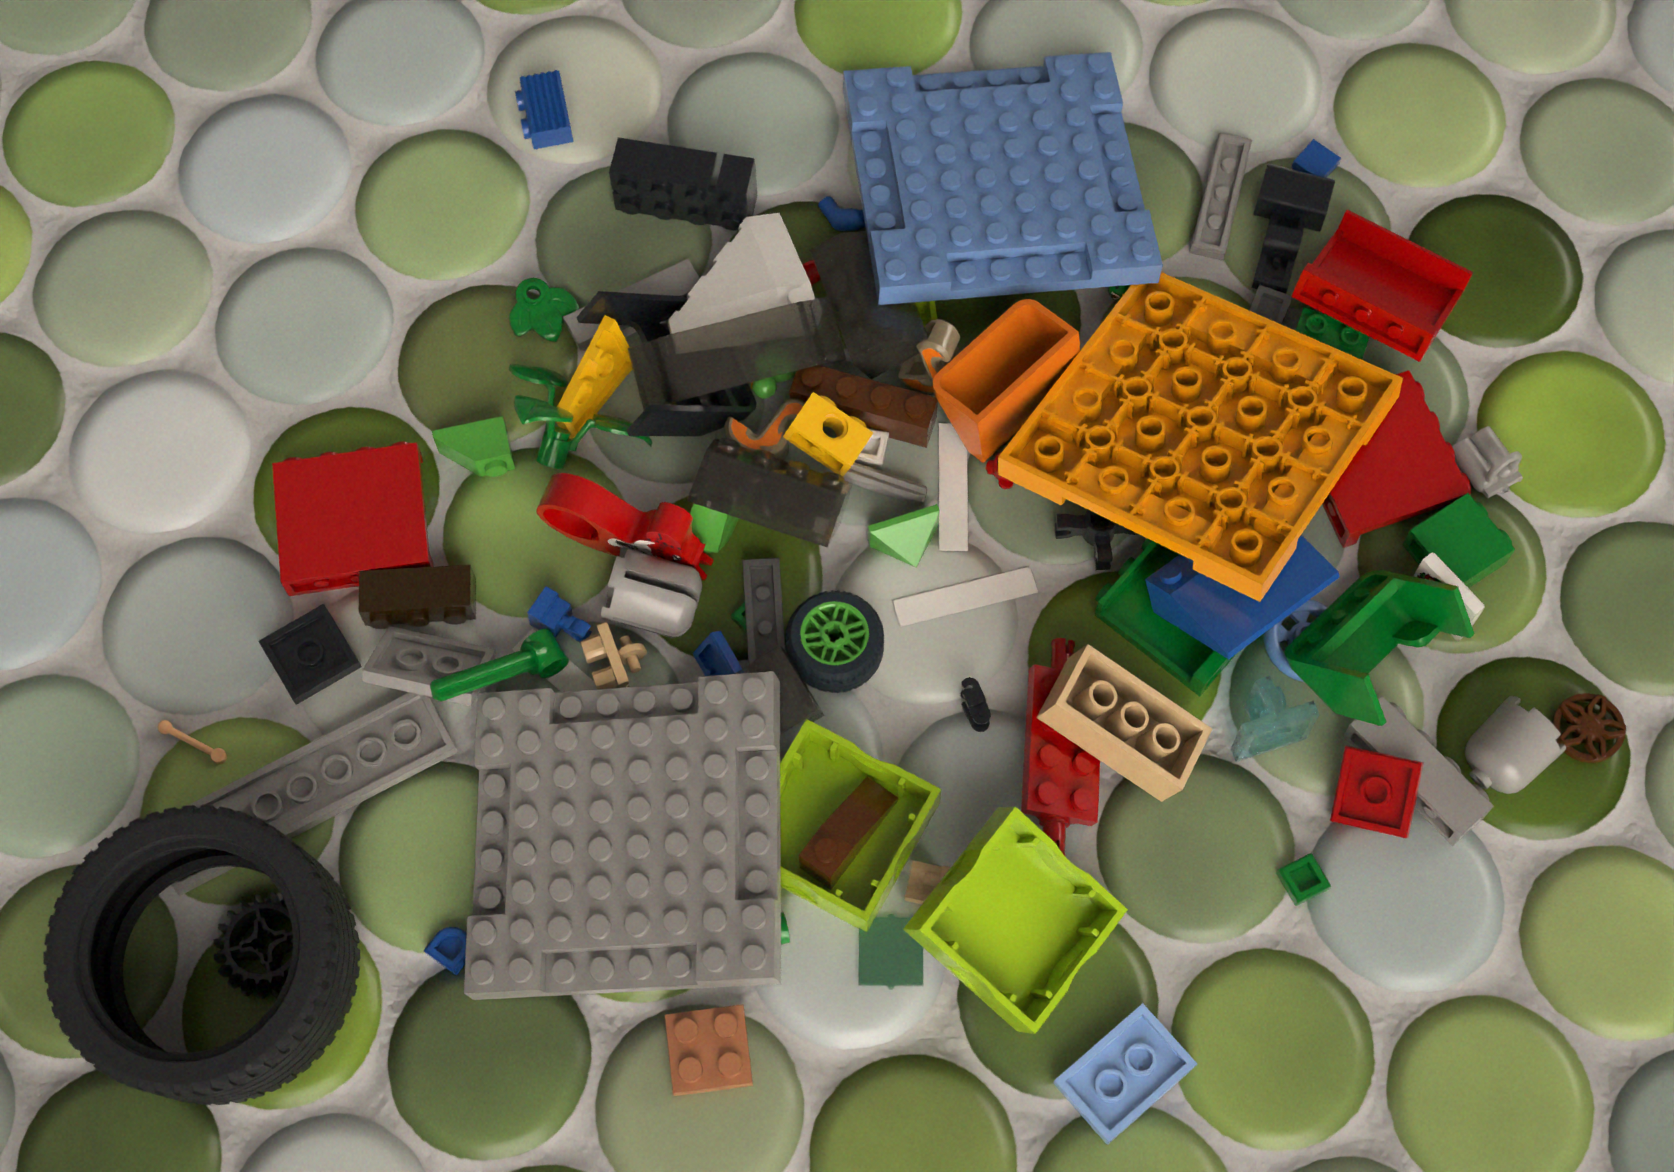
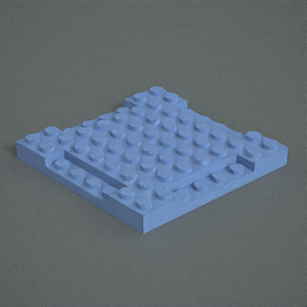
(998, 181)

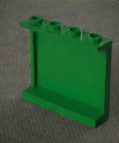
(1130, 613)

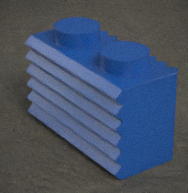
(545, 110)

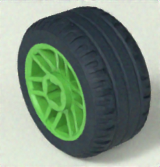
(835, 641)

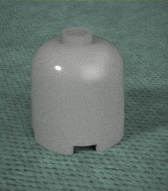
(1512, 748)

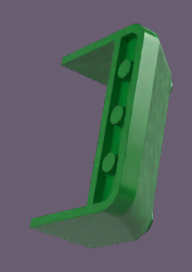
(1364, 628)

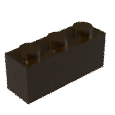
(417, 596)

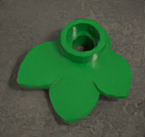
(541, 314)

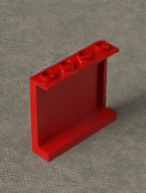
(1383, 285)
(1398, 472)
(349, 516)

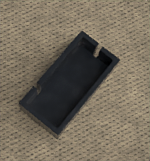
(678, 186)

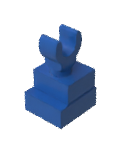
(555, 614)

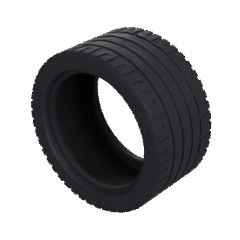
(105, 903)

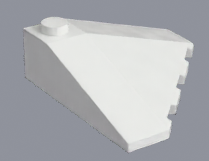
(747, 277)

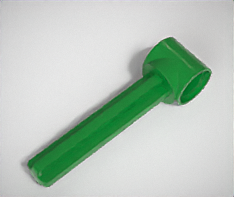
(538, 655)

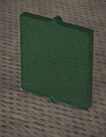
(889, 955)

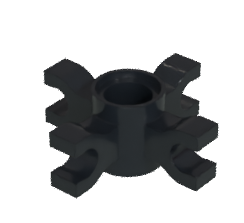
(1078, 525)

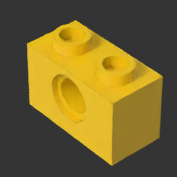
(808, 434)

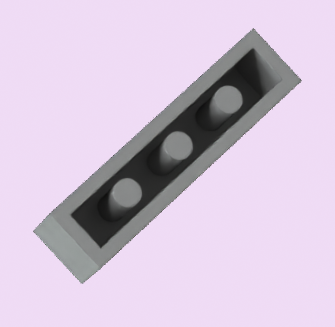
(1443, 793)

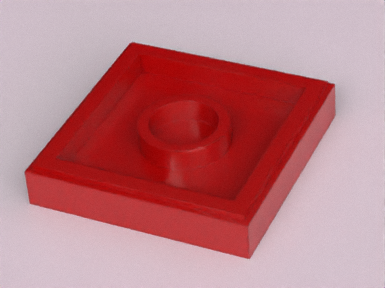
(1376, 791)

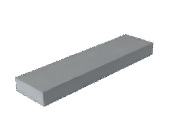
(1220, 196)
(672, 281)

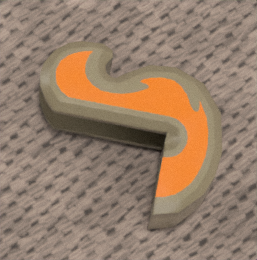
(932, 357)
(772, 434)

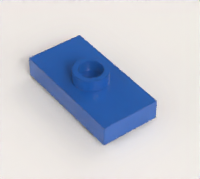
(716, 656)

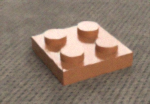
(708, 1050)

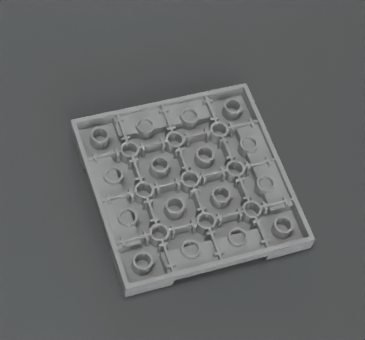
(627, 839)

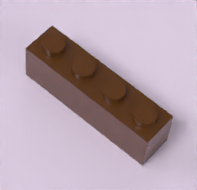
(880, 406)

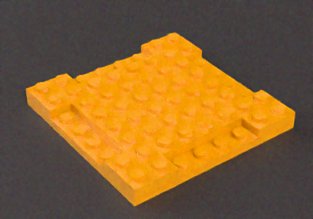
(1201, 429)

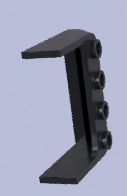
(688, 417)

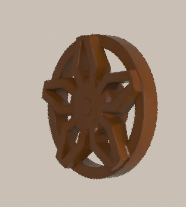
(1589, 727)

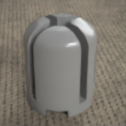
(652, 593)

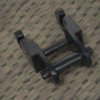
(975, 705)

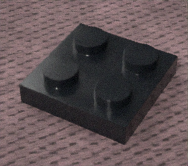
(310, 654)

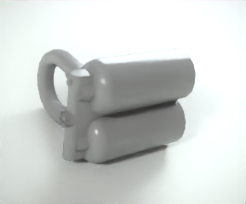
(1487, 462)

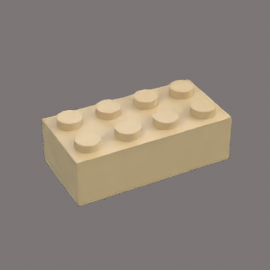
(1124, 723)

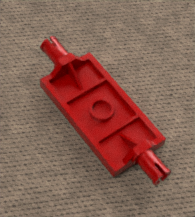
(1057, 774)

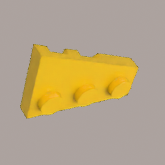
(597, 375)

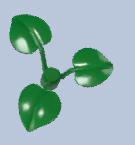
(556, 440)

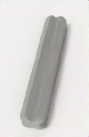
(885, 483)

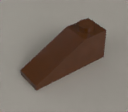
(846, 832)

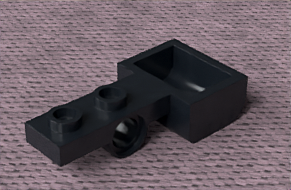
(1291, 203)

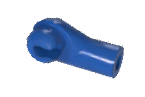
(841, 218)

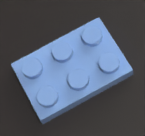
(1125, 1073)

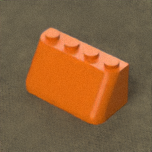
(1004, 375)

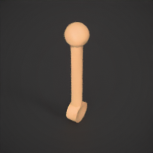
(217, 755)

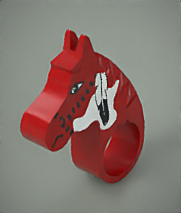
(607, 523)

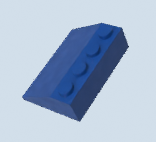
(1226, 617)

